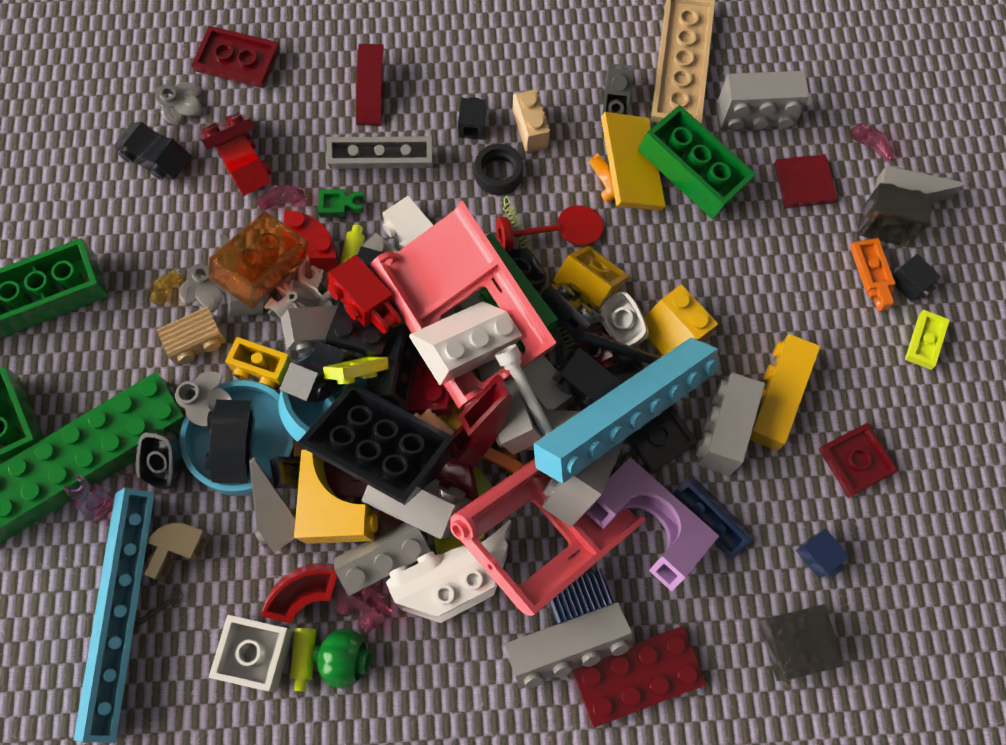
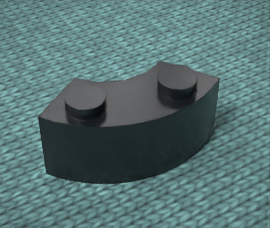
(152, 151)
(306, 377)
(230, 441)

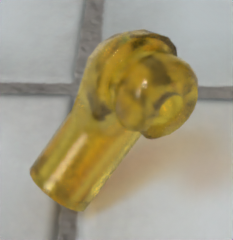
(161, 287)

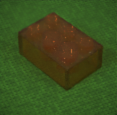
(257, 259)

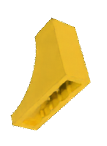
(322, 515)

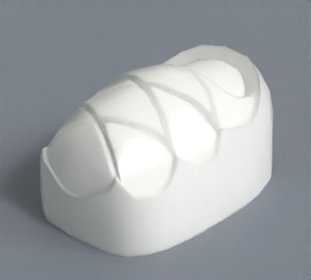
(624, 319)

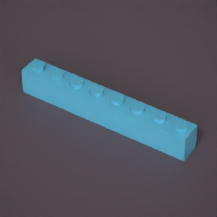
(624, 410)
(114, 617)

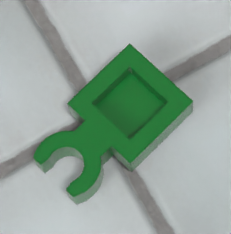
(335, 203)

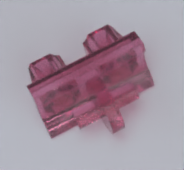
(368, 602)

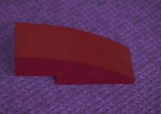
(370, 84)
(482, 422)

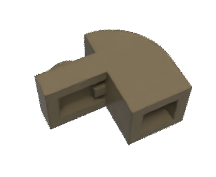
(172, 541)

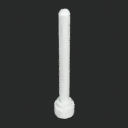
(510, 359)

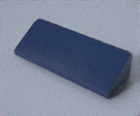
(732, 533)

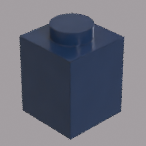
(823, 554)

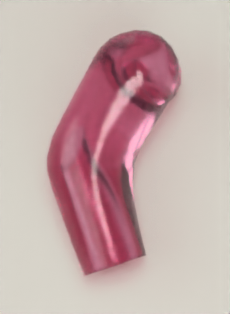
(873, 139)
(281, 194)

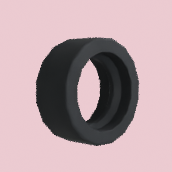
(501, 152)

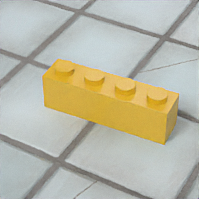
(783, 391)

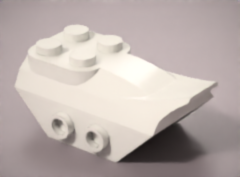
(447, 581)

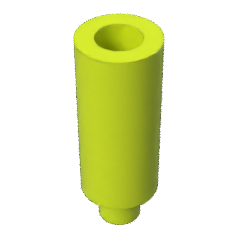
(353, 241)
(302, 653)

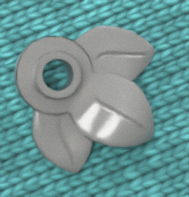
(182, 103)
(201, 289)
(206, 393)

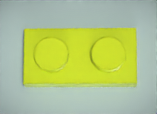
(927, 339)
(364, 367)

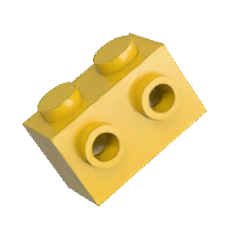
(257, 363)

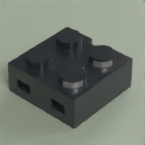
(572, 306)

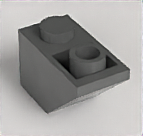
(618, 88)

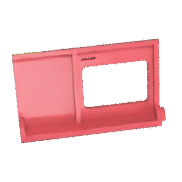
(443, 271)
(583, 537)

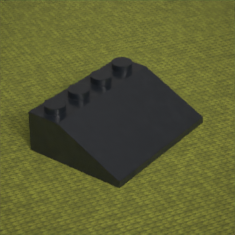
(379, 443)

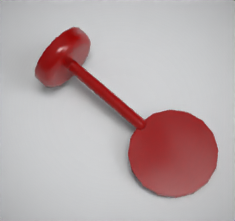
(576, 225)

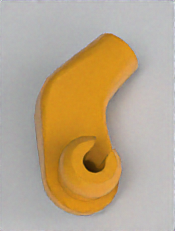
(603, 171)

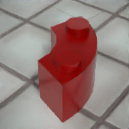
(244, 164)
(320, 247)
(298, 589)

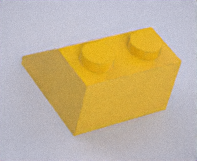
(592, 275)
(676, 320)

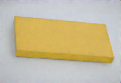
(633, 176)

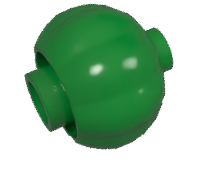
(342, 658)

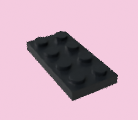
(350, 333)

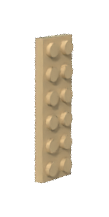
(683, 58)

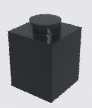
(472, 118)
(916, 278)

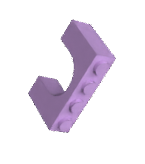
(686, 533)

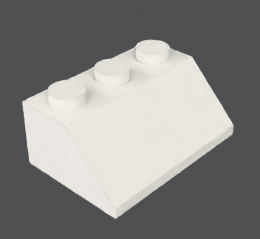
(465, 340)

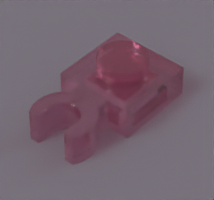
(92, 501)

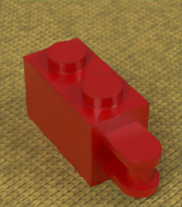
(363, 294)

